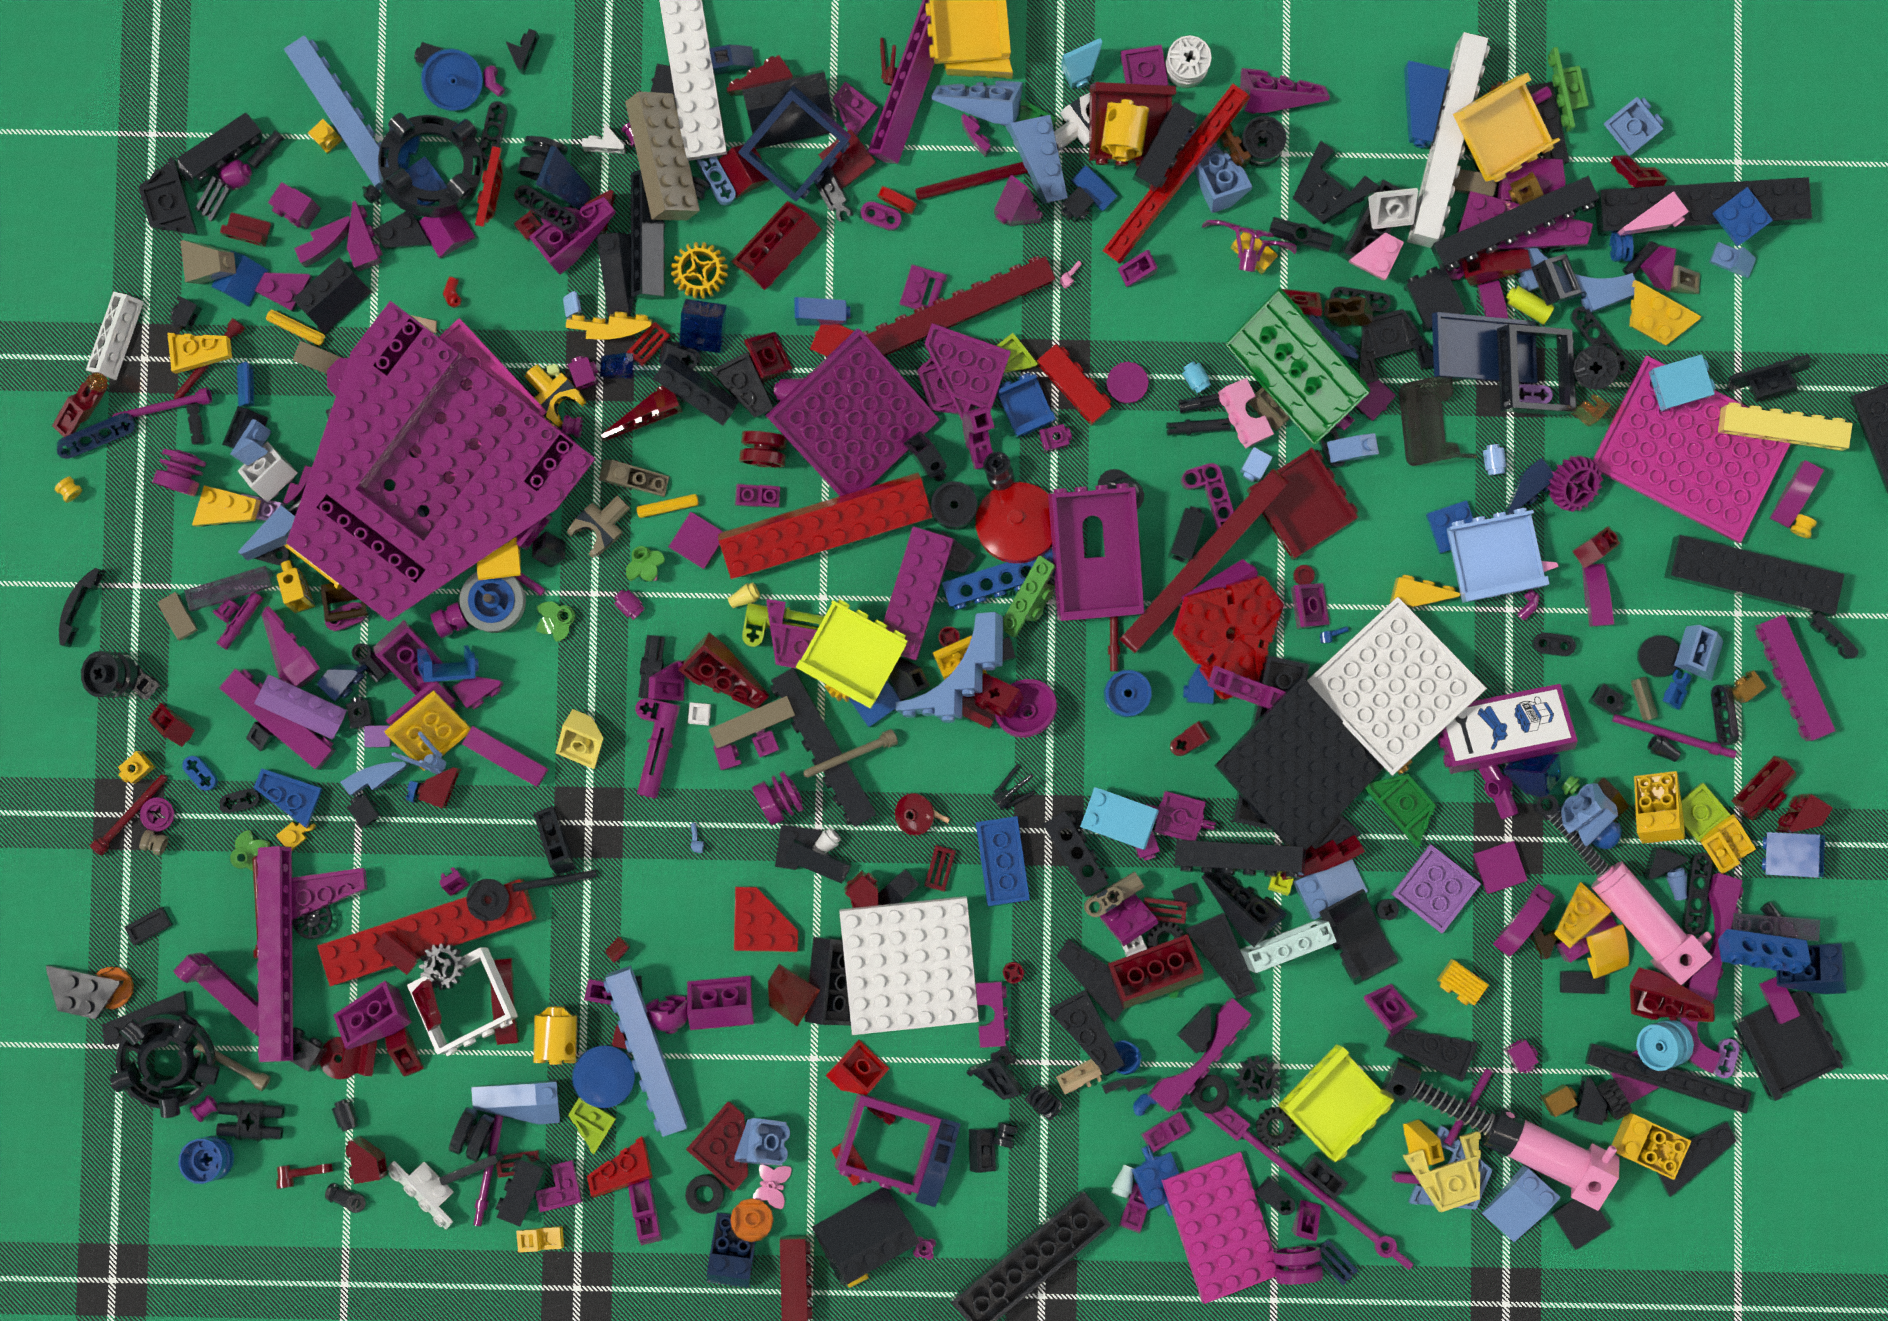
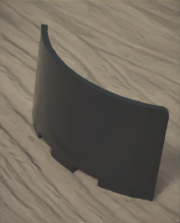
(1358, 937)

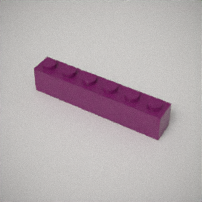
(1794, 678)
(300, 739)

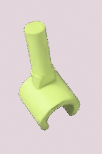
(553, 370)

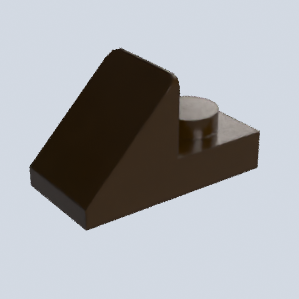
(1543, 942)

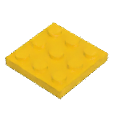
(435, 720)

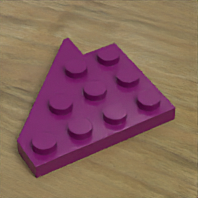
(967, 367)

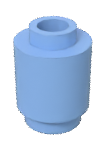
(1494, 460)

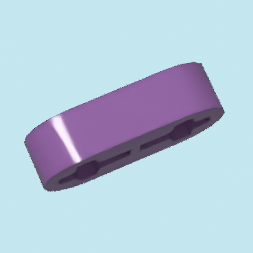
(1535, 389)
(1730, 1059)

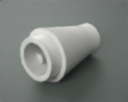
(827, 840)

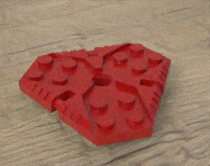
(1230, 628)

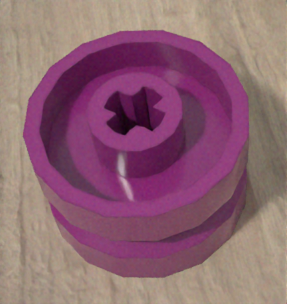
(1298, 1265)

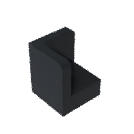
(548, 549)

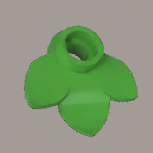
(644, 564)
(552, 620)
(248, 847)

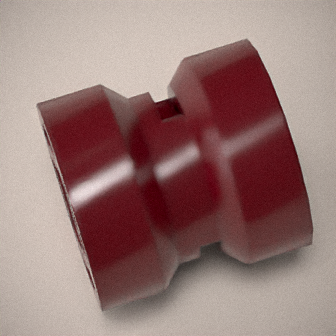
(948, 634)

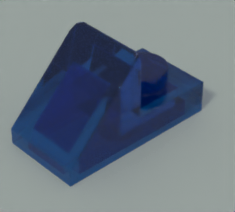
(617, 366)

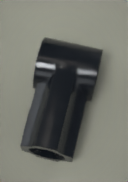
(376, 667)

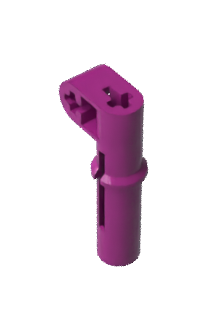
(666, 720)

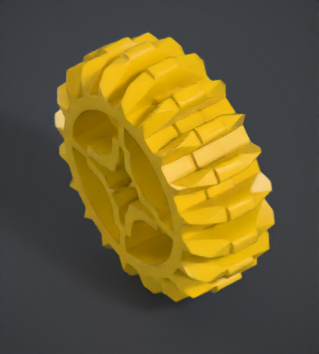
(692, 254)

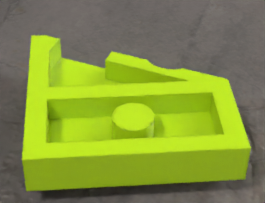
(1019, 356)
(591, 1122)

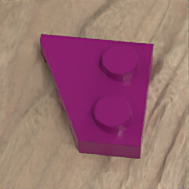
(853, 108)
(282, 287)

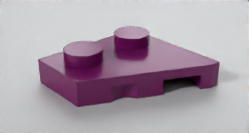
(667, 683)

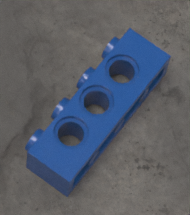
(1764, 951)

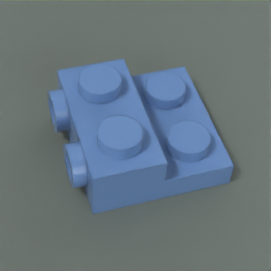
(1634, 125)

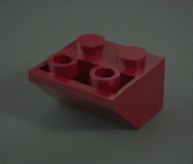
(1804, 813)
(367, 1161)

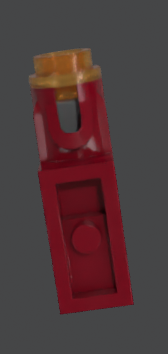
(81, 405)

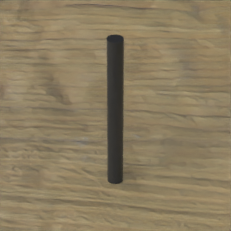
(554, 880)

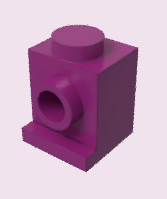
(1049, 443)
(727, 756)

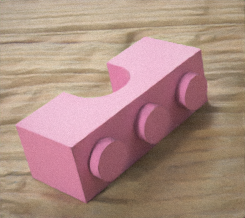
(1249, 429)

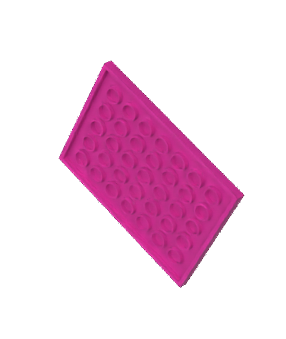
(1684, 459)

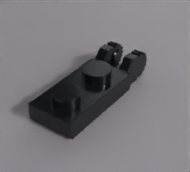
(1833, 636)

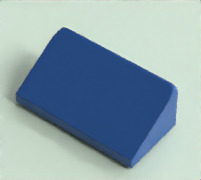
(245, 385)

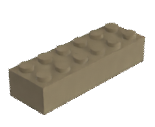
(662, 156)

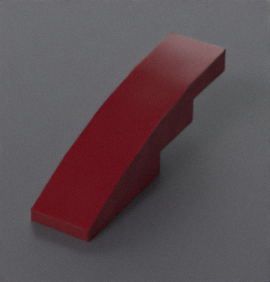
(1330, 855)

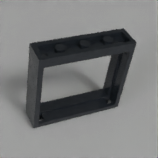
(1509, 370)

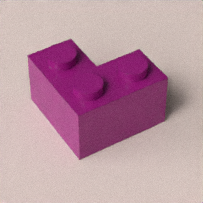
(295, 206)

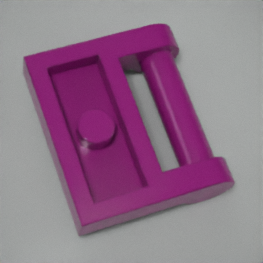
(917, 284)

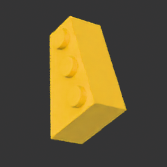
(986, 68)

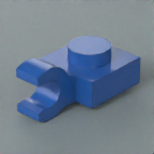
(409, 147)
(1676, 691)

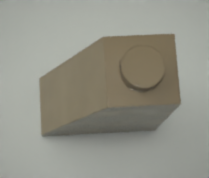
(205, 263)

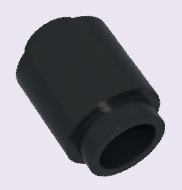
(345, 1115)

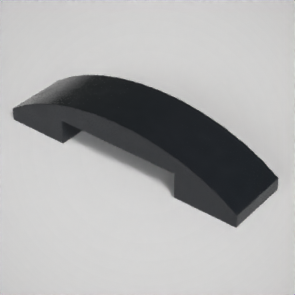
(66, 630)

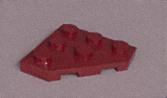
(718, 1145)

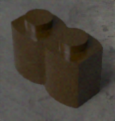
(1350, 311)

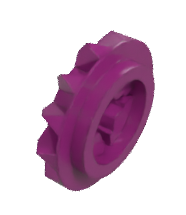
(148, 818)

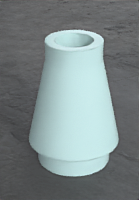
(1123, 1184)

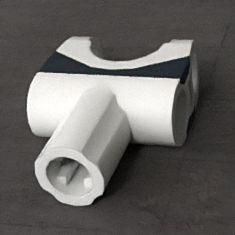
(1076, 123)

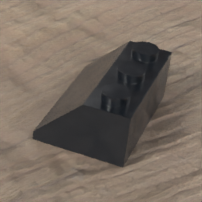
(332, 295)

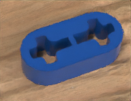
(196, 776)

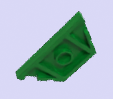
(1404, 804)

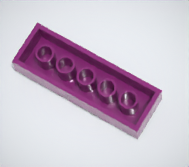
(917, 587)

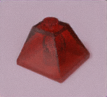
(790, 994)

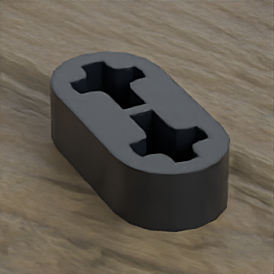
(239, 795)

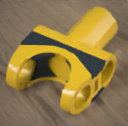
(553, 392)

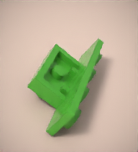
(1570, 89)
(1031, 597)

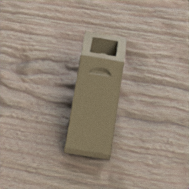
(633, 477)

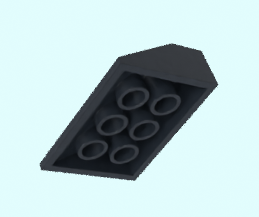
(794, 121)
(865, 1235)

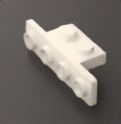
(426, 1188)

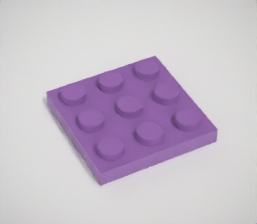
(1435, 888)

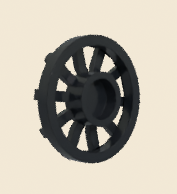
(314, 920)

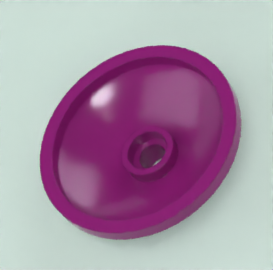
(1037, 700)

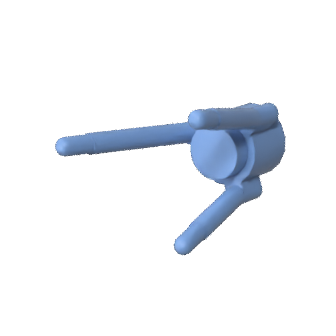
(431, 762)

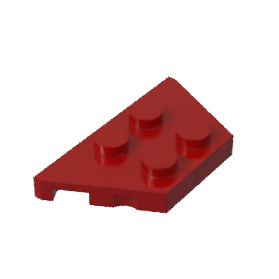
(492, 184)

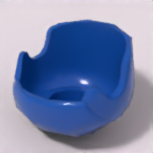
(1609, 836)
(1130, 1055)

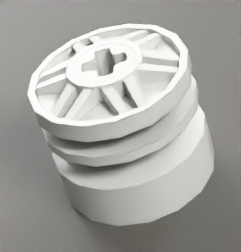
(1186, 73)

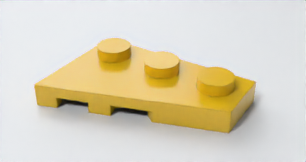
(197, 351)
(224, 507)

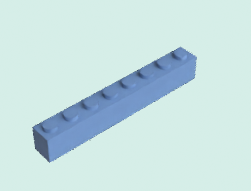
(337, 105)
(646, 1051)

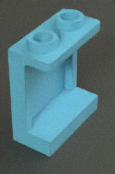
(1682, 382)

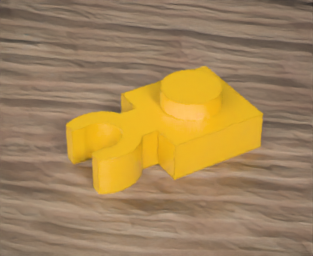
(293, 835)

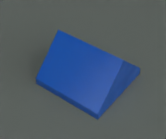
(243, 283)

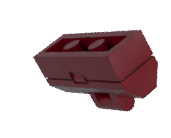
(1765, 789)

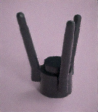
(1003, 798)

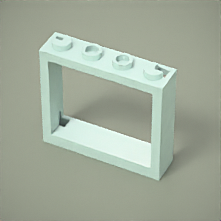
(1288, 945)

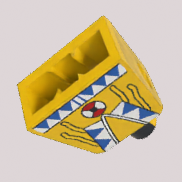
(294, 588)

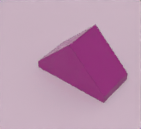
(1660, 267)
(1138, 268)
(596, 992)
(1307, 1220)

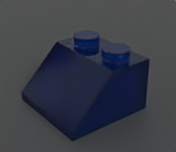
(1535, 774)

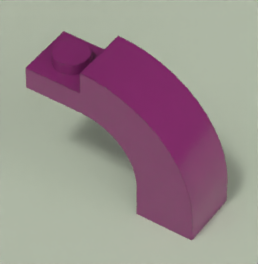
(976, 434)
(1525, 921)
(1702, 1056)

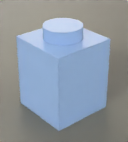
(1255, 465)

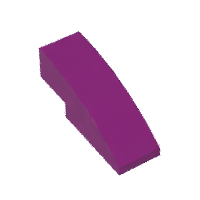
(323, 242)
(1796, 493)
(1597, 596)
(644, 1212)

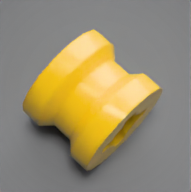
(68, 489)
(1803, 526)

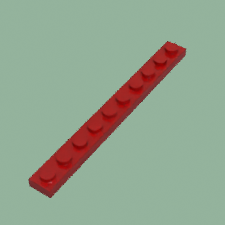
(1186, 162)

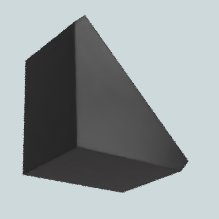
(1662, 862)

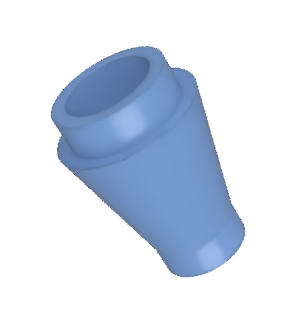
(1678, 883)

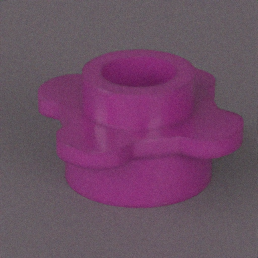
(928, 1253)

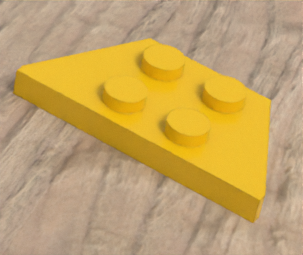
(1658, 315)

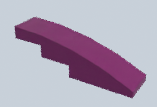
(505, 756)

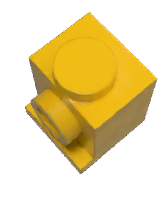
(325, 136)
(142, 764)

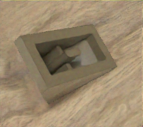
(1684, 281)

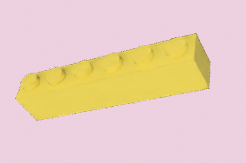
(1784, 427)

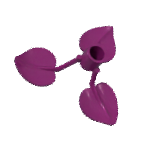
(1249, 258)

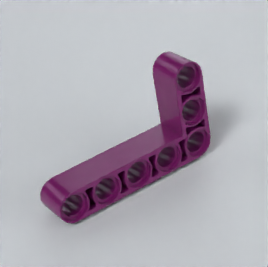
(221, 986)

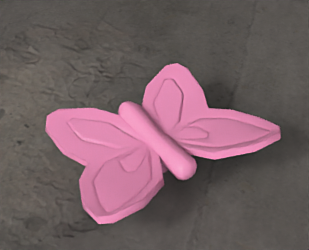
(771, 1184)

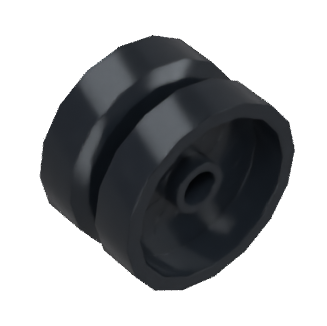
(958, 494)
(109, 674)
(472, 1134)

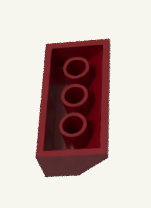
(776, 245)
(1156, 971)

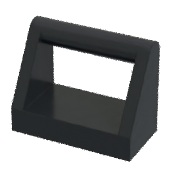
(1550, 283)

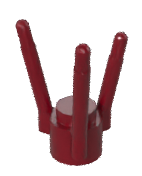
(889, 74)

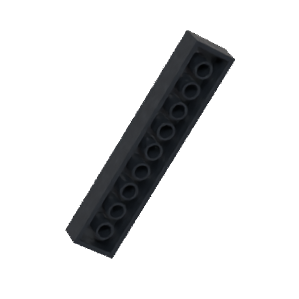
(1783, 199)

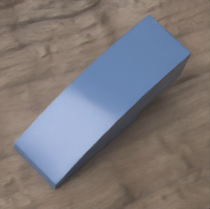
(373, 776)

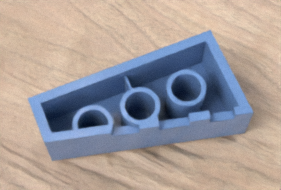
(1040, 156)

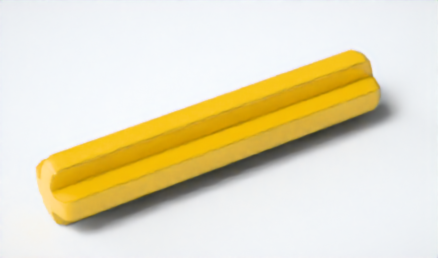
(295, 327)
(667, 505)

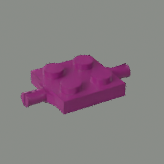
(1180, 817)

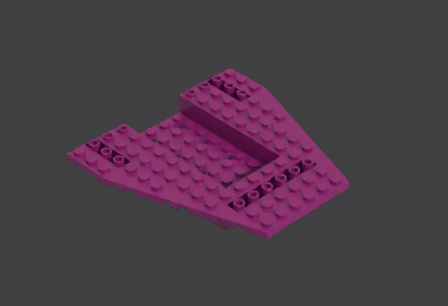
(383, 408)

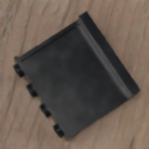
(1790, 1051)

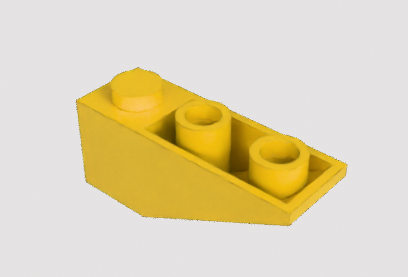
(1418, 594)

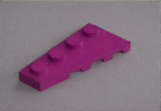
(323, 889)

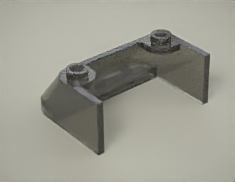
(1424, 422)

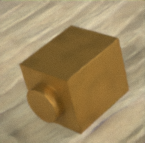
(1559, 1100)

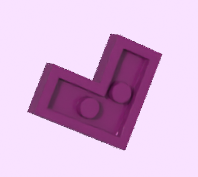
(566, 1189)

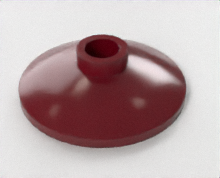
(922, 812)
(329, 1063)

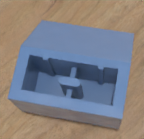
(1699, 651)

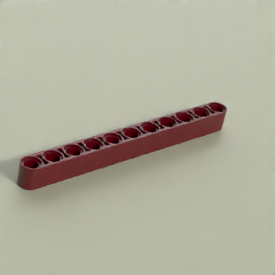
(1204, 560)

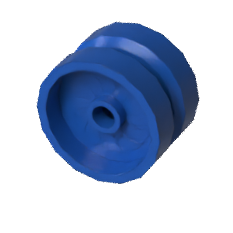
(1123, 705)

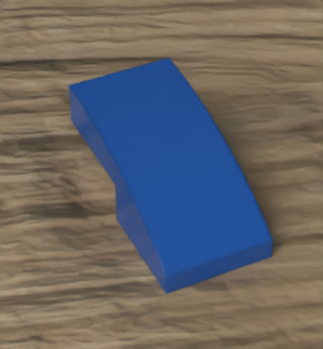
(1094, 187)

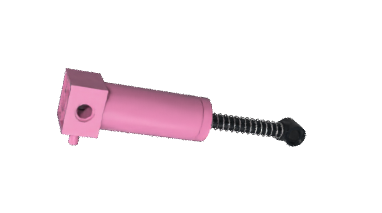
(1637, 908)

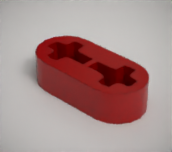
(896, 200)

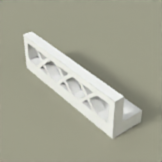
(115, 336)

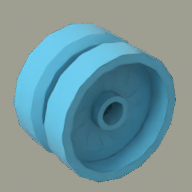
(1665, 1045)

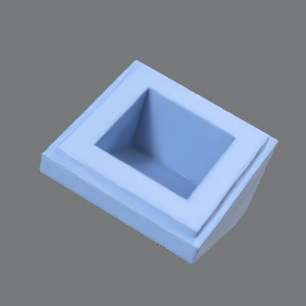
(572, 304)

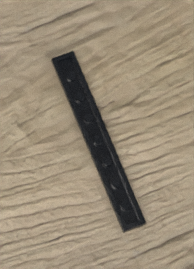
(1669, 1079)

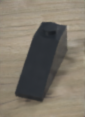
(554, 841)

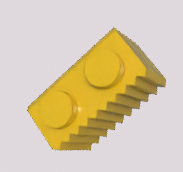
(1461, 982)

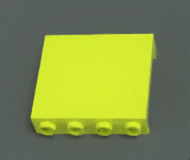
(852, 653)
(1335, 1103)

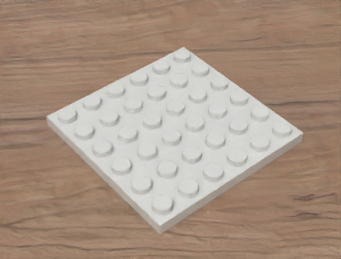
(1396, 686)
(909, 965)

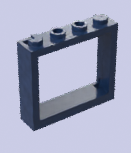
(822, 118)

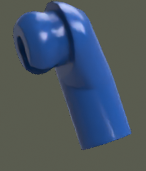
(1142, 1104)

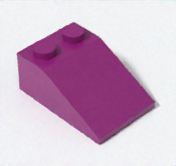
(399, 654)
(372, 1016)

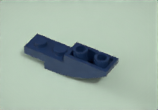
(938, 1163)

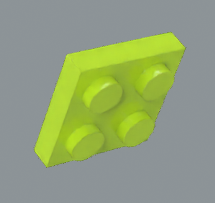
(1702, 812)

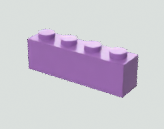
(300, 707)

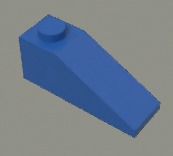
(1197, 690)

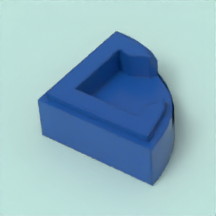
(413, 791)

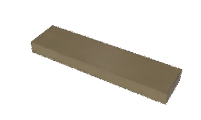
(752, 722)

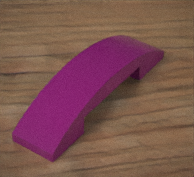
(1243, 688)

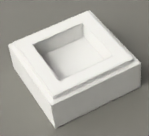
(699, 714)

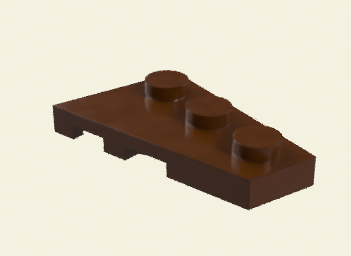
(1235, 147)

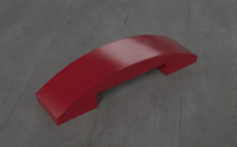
(510, 1033)

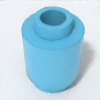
(1196, 377)

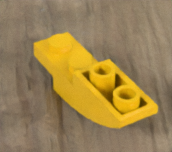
(617, 327)

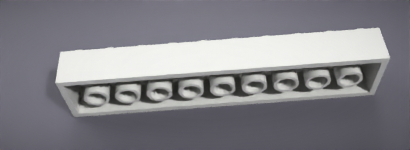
(1447, 141)

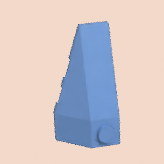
(992, 103)
(1220, 179)
(525, 1101)

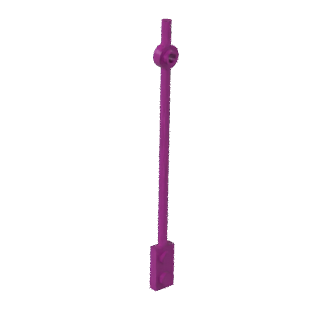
(1237, 1127)

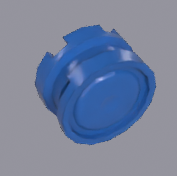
(1621, 247)

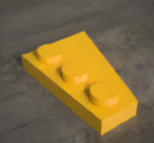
(1581, 916)

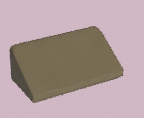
(1266, 405)
(1644, 698)

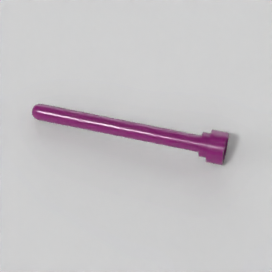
(202, 397)

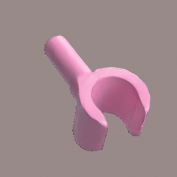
(1066, 279)

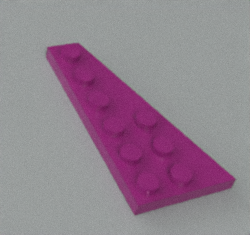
(1563, 234)

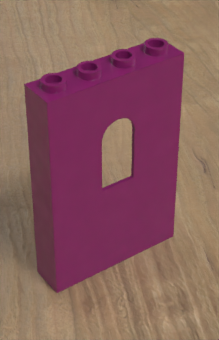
(1099, 584)

